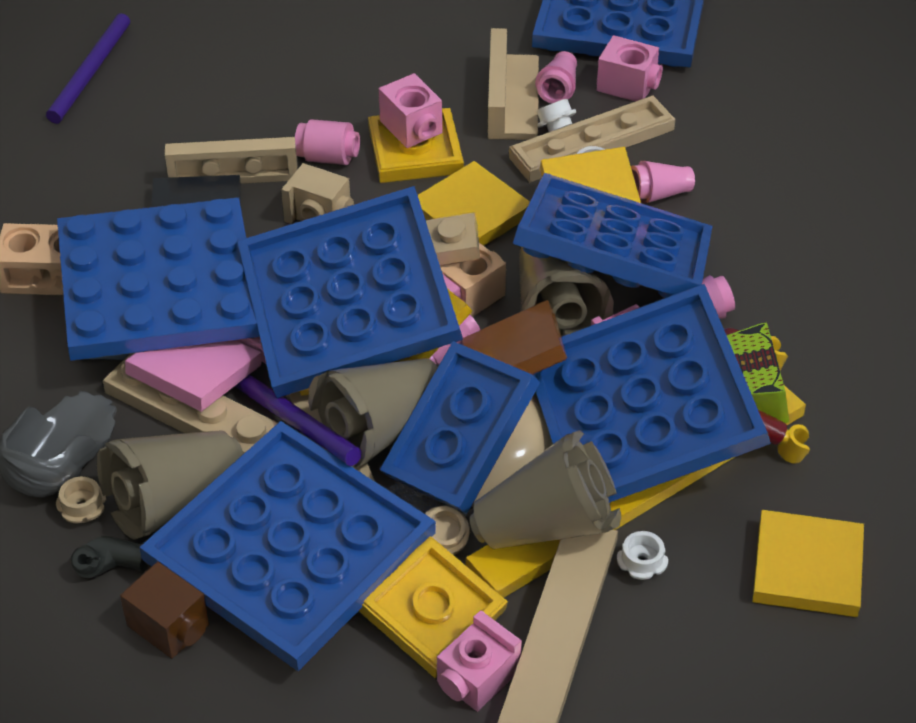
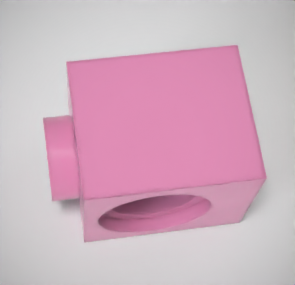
(628, 69)
(410, 110)

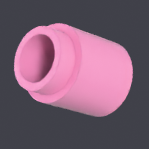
(327, 142)

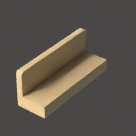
(511, 92)
(250, 158)

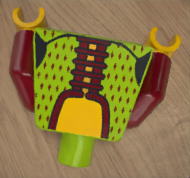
(761, 366)

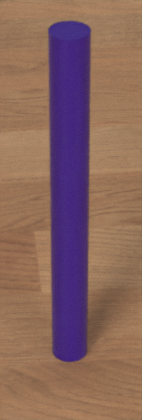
(87, 68)
(300, 420)

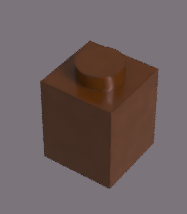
(165, 610)

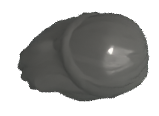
(51, 448)

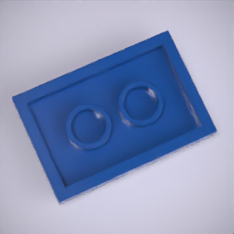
(460, 426)

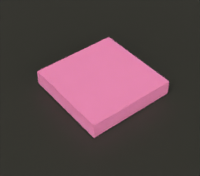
(195, 372)

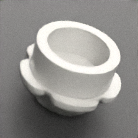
(555, 115)
(643, 545)

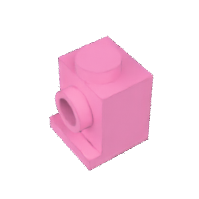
(478, 662)

